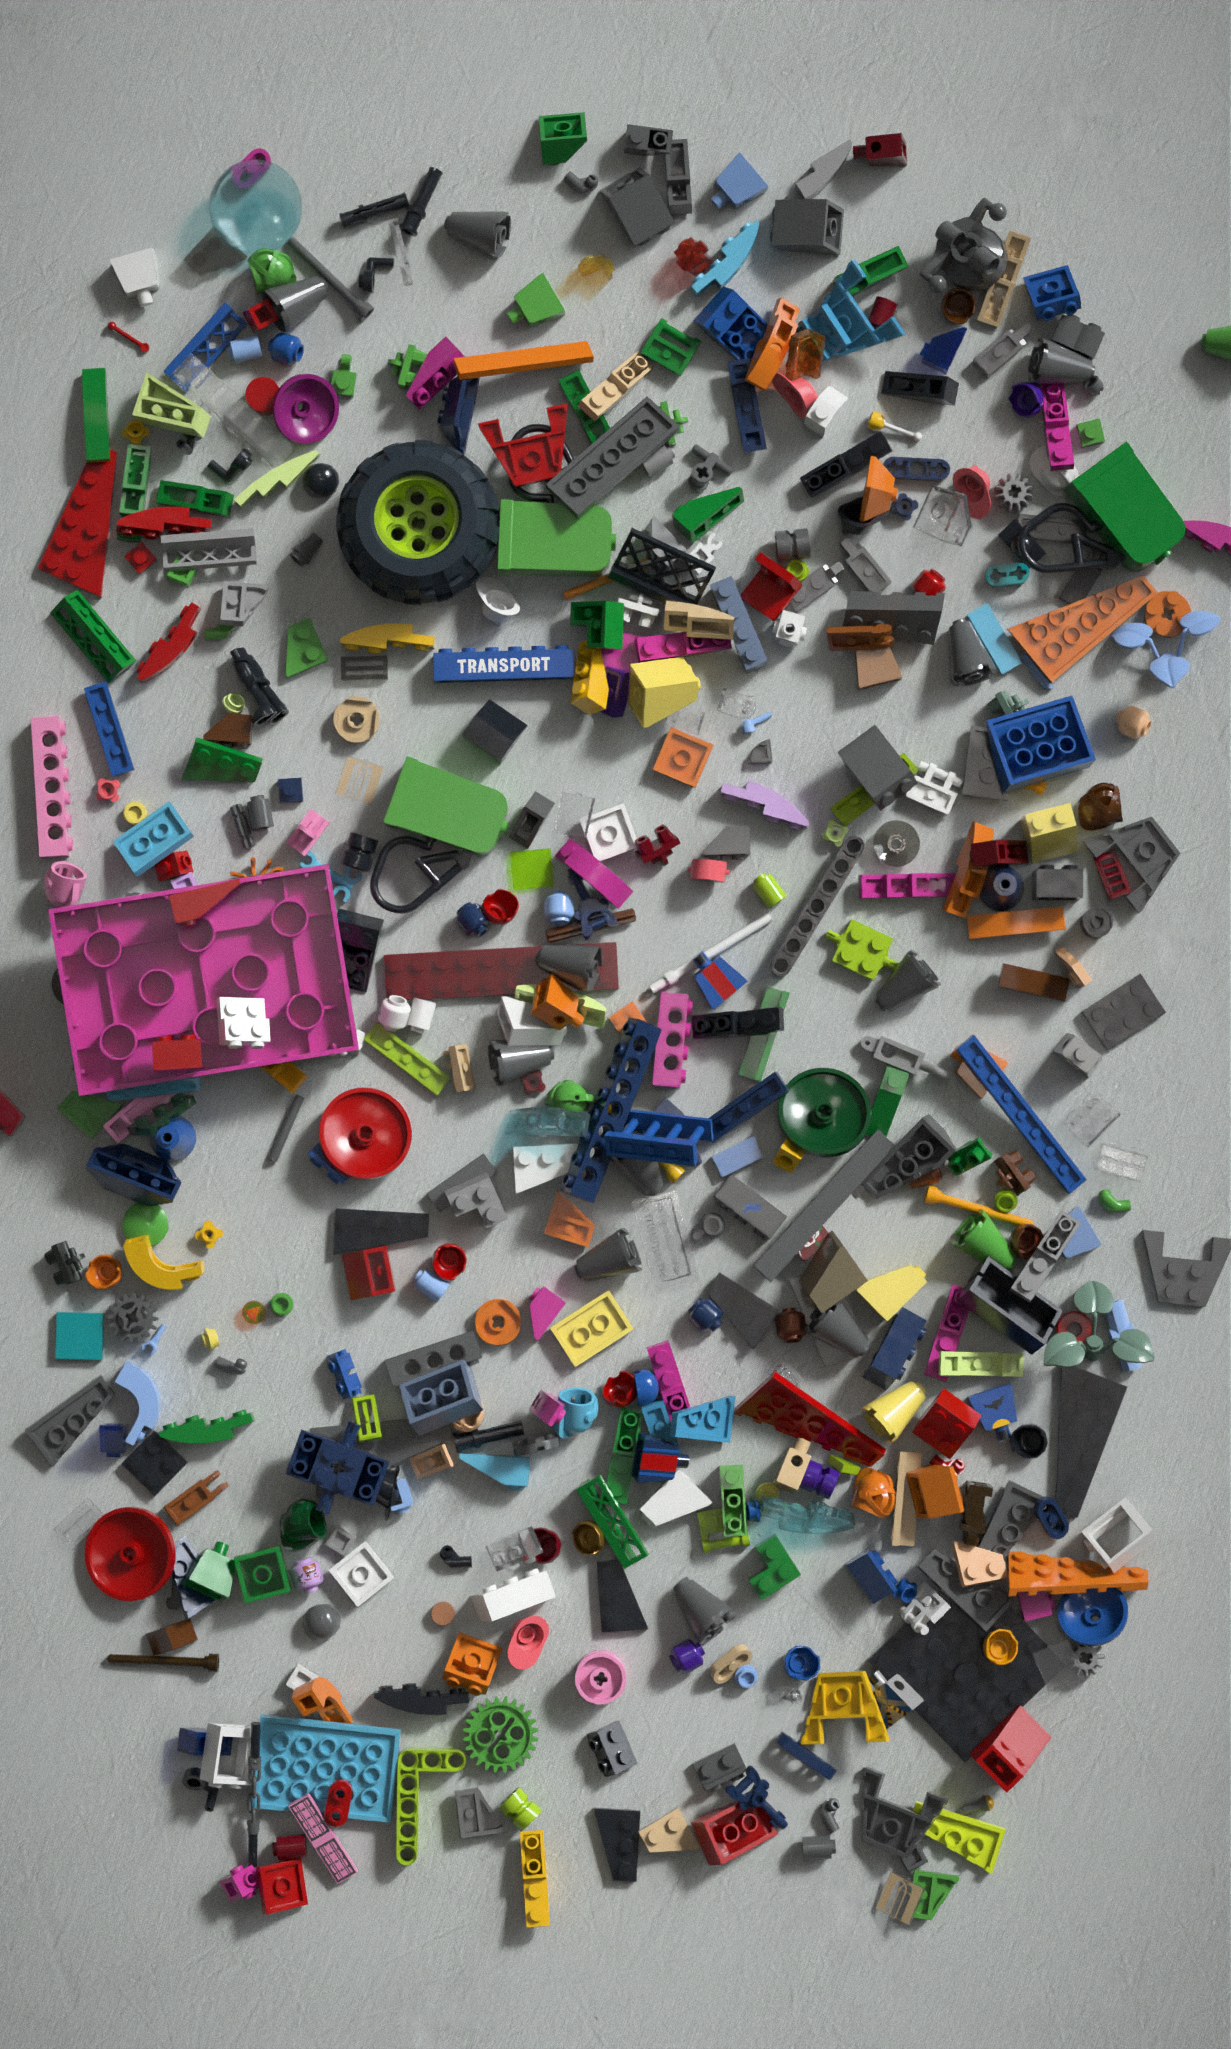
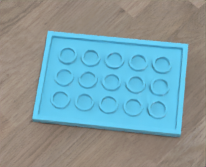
(312, 1754)

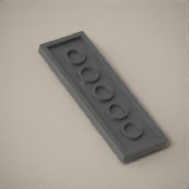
(612, 457)

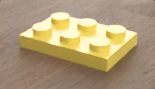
(591, 1328)

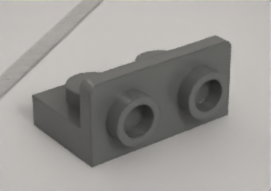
(720, 1767)

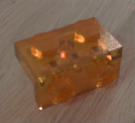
(805, 355)

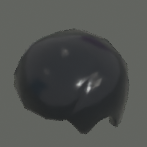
(320, 480)
(1029, 1441)

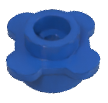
(753, 1510)
(906, 1591)

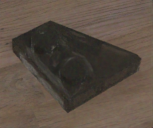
(212, 254)

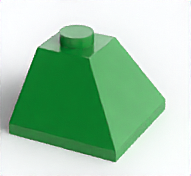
(561, 136)

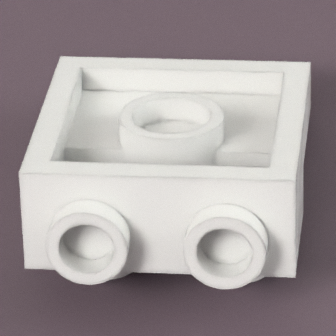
(242, 1022)

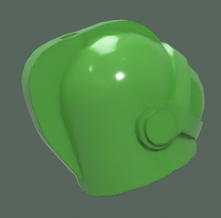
(270, 269)
(569, 1097)

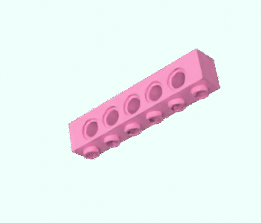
(41, 728)

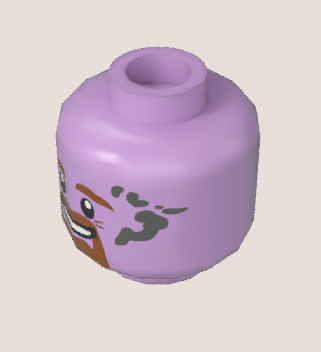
(306, 1575)

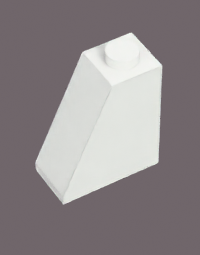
(825, 411)
(523, 1028)
(674, 1500)

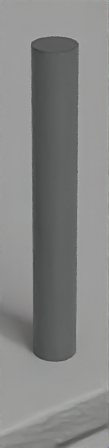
(286, 1128)

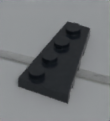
(372, 1228)

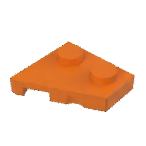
(569, 1222)

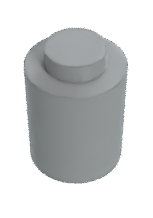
(658, 460)

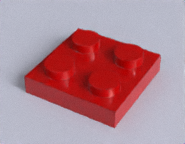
(281, 1886)

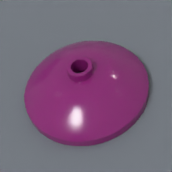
(318, 409)

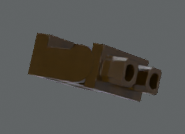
(973, 1511)

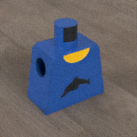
(996, 1409)

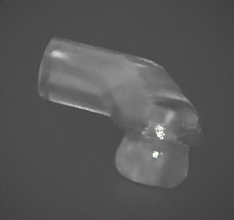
(785, 1692)

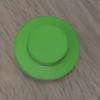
(281, 1304)

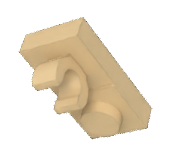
(462, 1069)

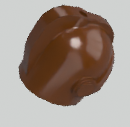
(1100, 807)

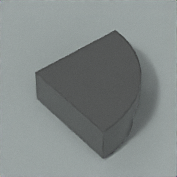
(761, 753)

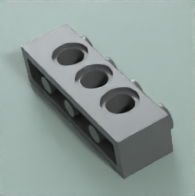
(467, 1342)

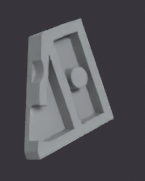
(240, 601)

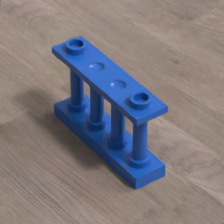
(659, 1149)

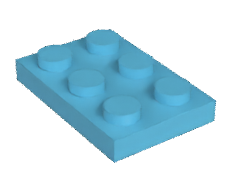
(153, 839)

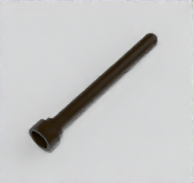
(208, 1663)

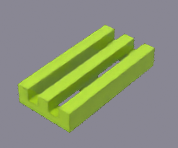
(369, 1436)

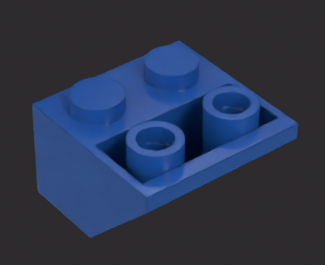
(871, 1576)

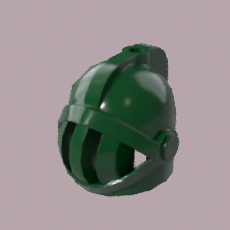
(302, 1526)

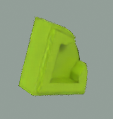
(843, 1465)

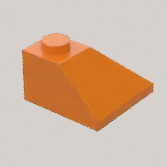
(878, 491)

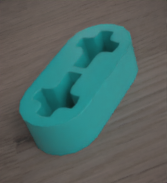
(1006, 569)

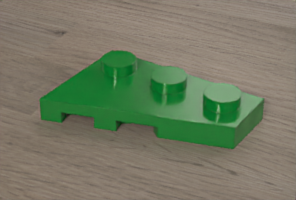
(220, 763)

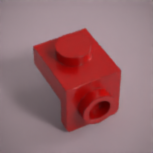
(174, 865)

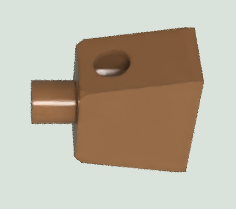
(876, 667)

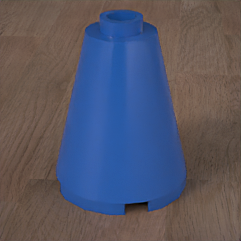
(182, 1140)

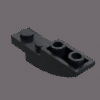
(845, 464)
(738, 1024)
(410, 1699)

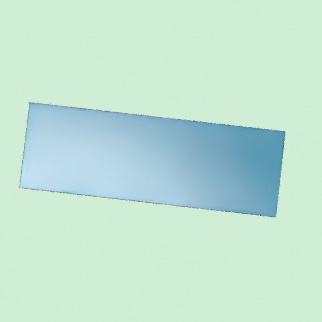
(994, 639)

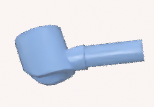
(748, 725)
(153, 1342)

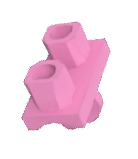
(307, 832)

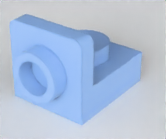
(402, 1491)

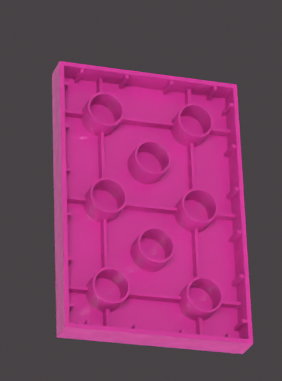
(143, 976)

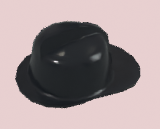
(850, 515)
(386, 1490)

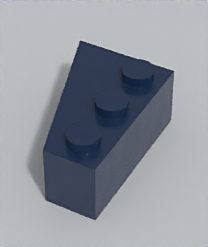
(895, 1349)

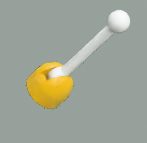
(877, 422)

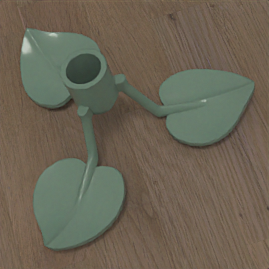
(1065, 1350)

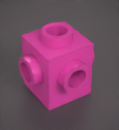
(240, 1883)

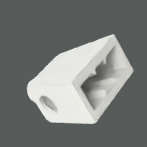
(138, 274)

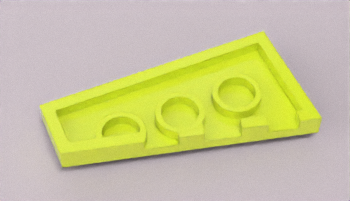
(967, 1836)

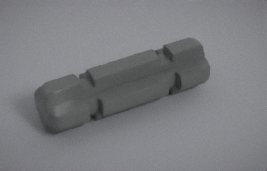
(242, 826)

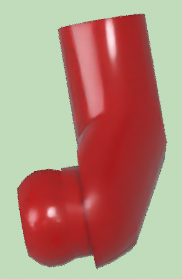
(958, 1464)

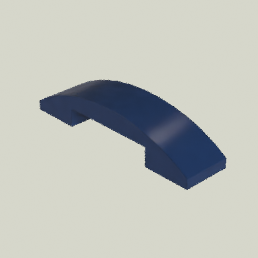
(746, 407)

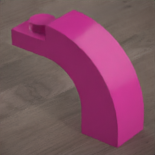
(594, 873)

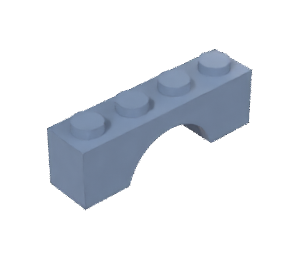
(744, 637)

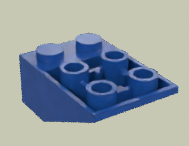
(732, 324)

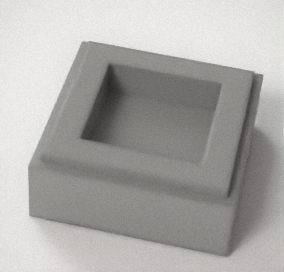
(340, 1540)

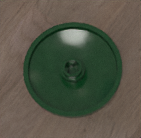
(824, 1112)

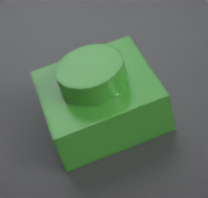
(1090, 433)
(181, 577)

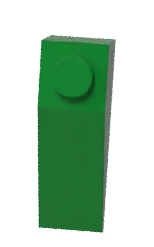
(703, 513)
(887, 1100)

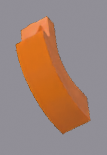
(322, 1697)

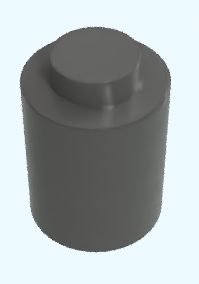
(260, 813)
(818, 1847)

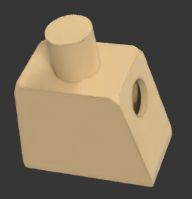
(789, 1476)

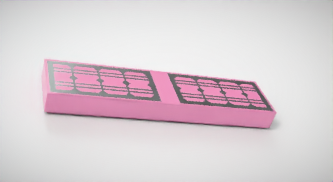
(323, 1838)

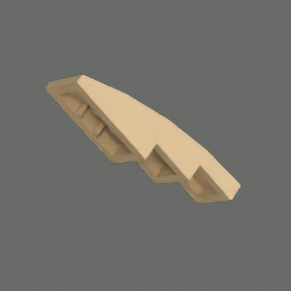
(1000, 292)

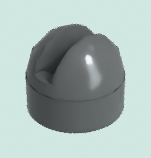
(1094, 386)

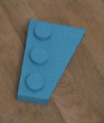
(705, 1421)

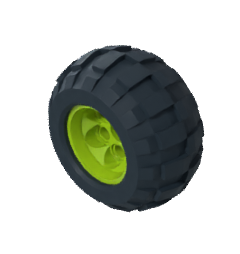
(391, 481)

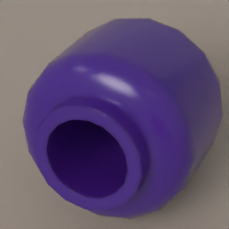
(687, 1656)

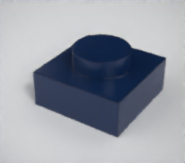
(290, 790)

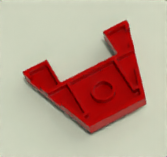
(532, 457)

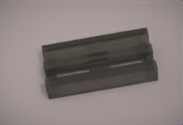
(344, 668)

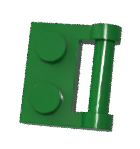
(668, 354)

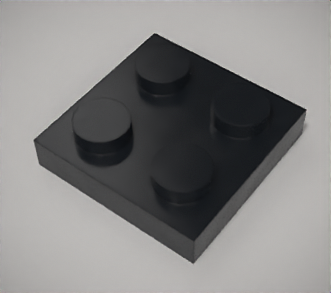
(154, 1463)

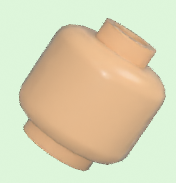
(1133, 722)

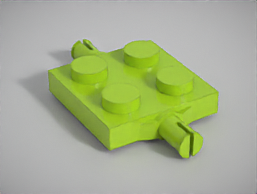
(862, 950)

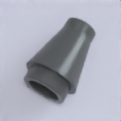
(305, 550)

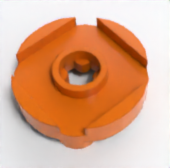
(1154, 610)
(511, 1321)

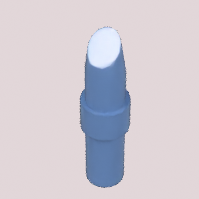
(1036, 672)

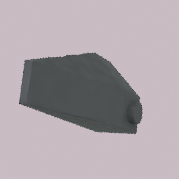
(915, 1155)

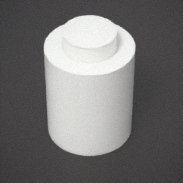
(421, 1015)

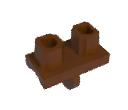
(1011, 1175)

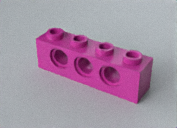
(668, 1003)

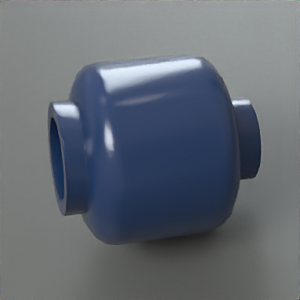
(472, 920)
(705, 1315)

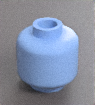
(559, 908)

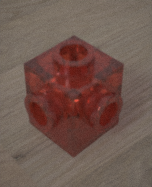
(693, 256)

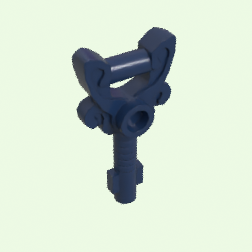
(590, 907)
(756, 1796)

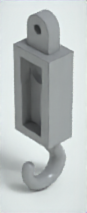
(904, 1057)

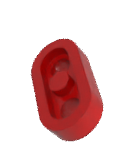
(337, 1803)

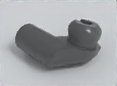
(581, 185)

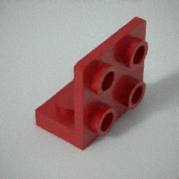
(770, 588)

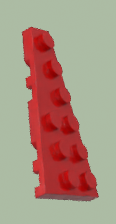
(801, 1416)

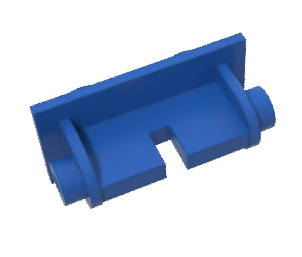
(339, 1364)

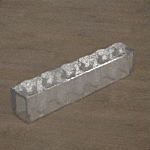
(233, 411)

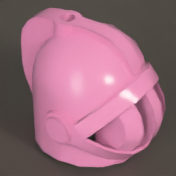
(59, 885)

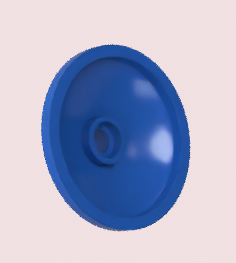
(1078, 1608)

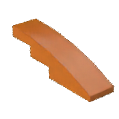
(1016, 922)

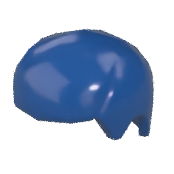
(646, 1387)
(801, 1663)

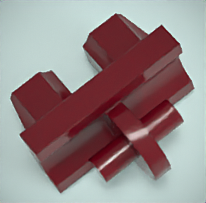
(659, 848)

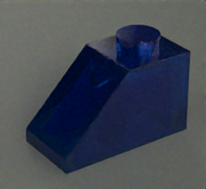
(942, 349)
(113, 1439)
(193, 1742)

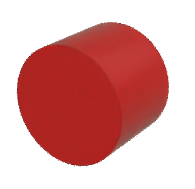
(261, 395)

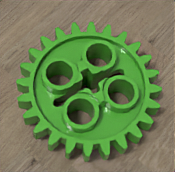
(517, 1746)

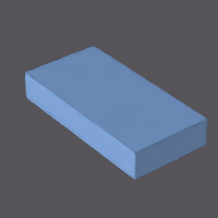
(737, 1156)

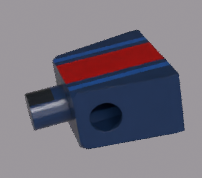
(656, 1459)

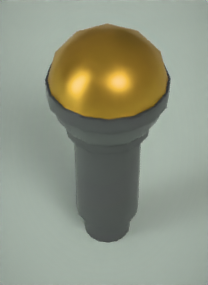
(985, 1803)

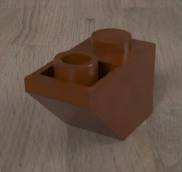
(232, 729)

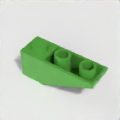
(733, 1500)

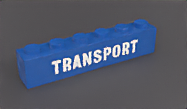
(503, 665)

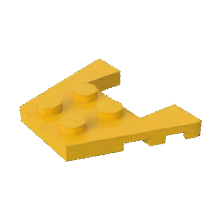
(844, 1696)

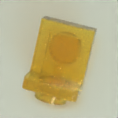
(592, 264)

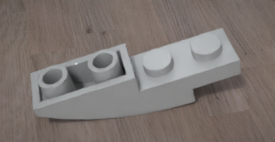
(1045, 1256)

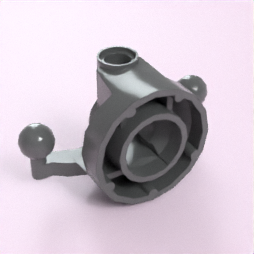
(958, 237)

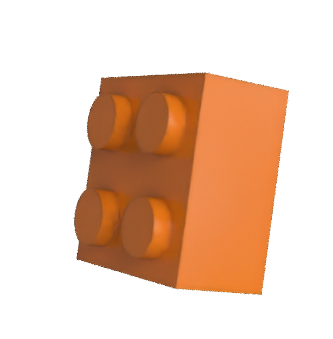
(620, 1017)

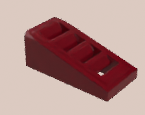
(1107, 886)

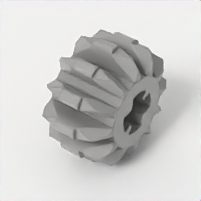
(1005, 488)
(1092, 1658)

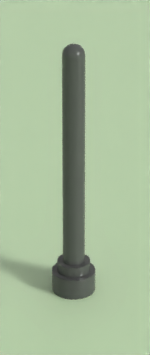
(362, 309)

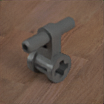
(705, 469)

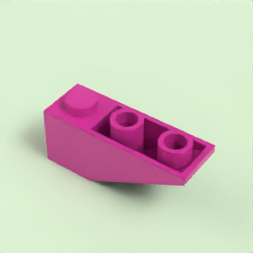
(434, 373)

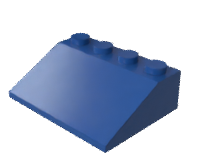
(1039, 744)

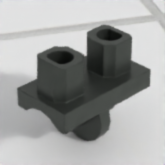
(68, 1263)

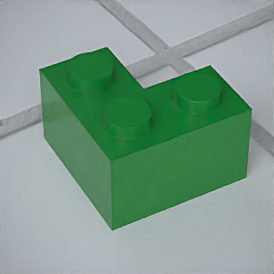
(603, 623)
(779, 1568)

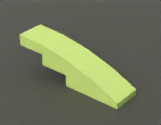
(285, 474)

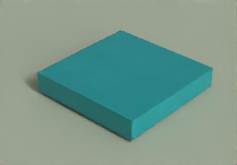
(79, 1335)

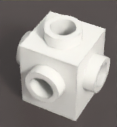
(793, 621)

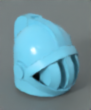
(578, 1413)

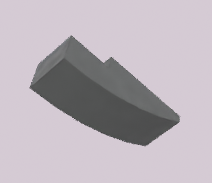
(678, 178)

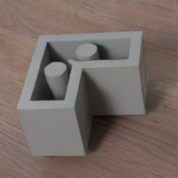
(477, 1194)

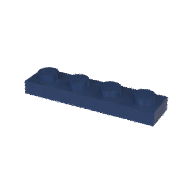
(747, 1105)

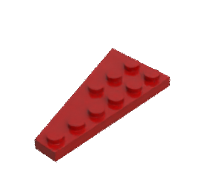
(82, 534)

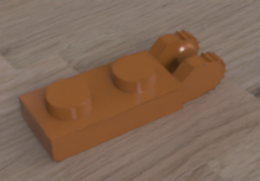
(859, 637)
(193, 1499)

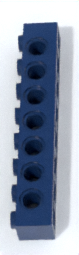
(621, 1104)

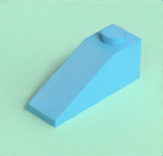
(503, 1468)

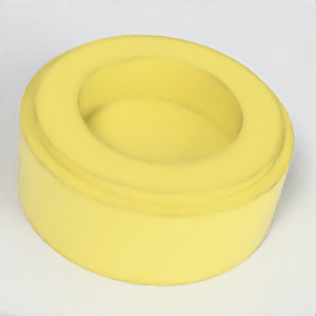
(134, 812)

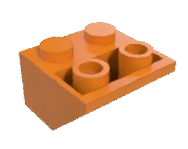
(935, 1491)

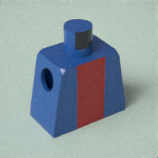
(716, 979)

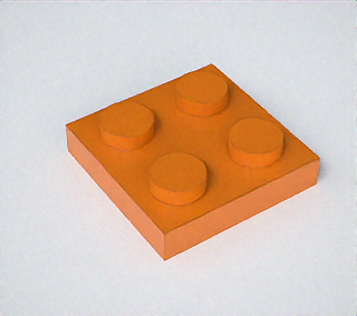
(683, 757)

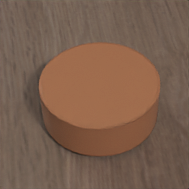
(443, 1613)

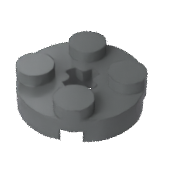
(535, 1444)

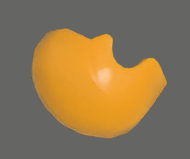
(1000, 1647)

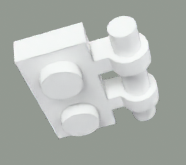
(931, 794)
(931, 1608)

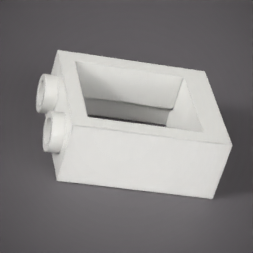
(1106, 1522)
(212, 1754)

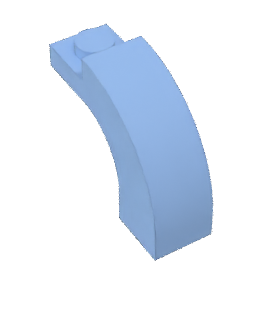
(148, 1398)

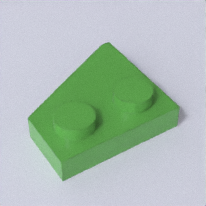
(936, 1891)

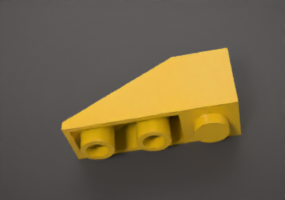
(590, 681)

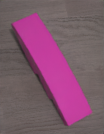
(905, 885)

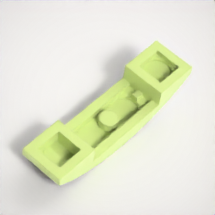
(590, 1009)
(980, 1363)

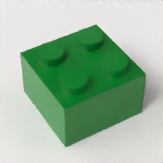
(262, 1574)

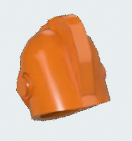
(874, 1493)

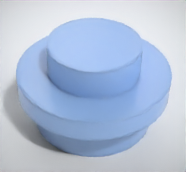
(745, 1676)

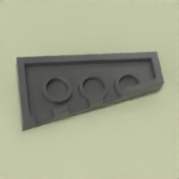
(63, 1424)
(979, 1602)

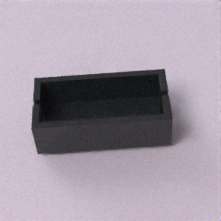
(990, 1298)

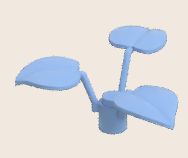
(1168, 668)

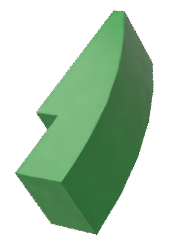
(879, 269)
(195, 497)

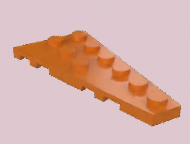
(1070, 632)
(1066, 1576)

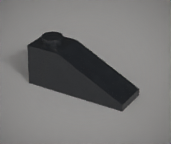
(921, 387)

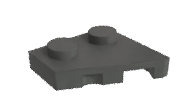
(475, 1814)

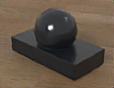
(1010, 537)

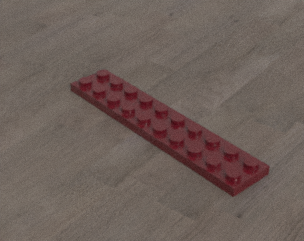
(479, 972)

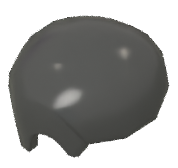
(321, 1621)

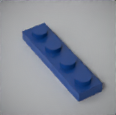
(109, 729)

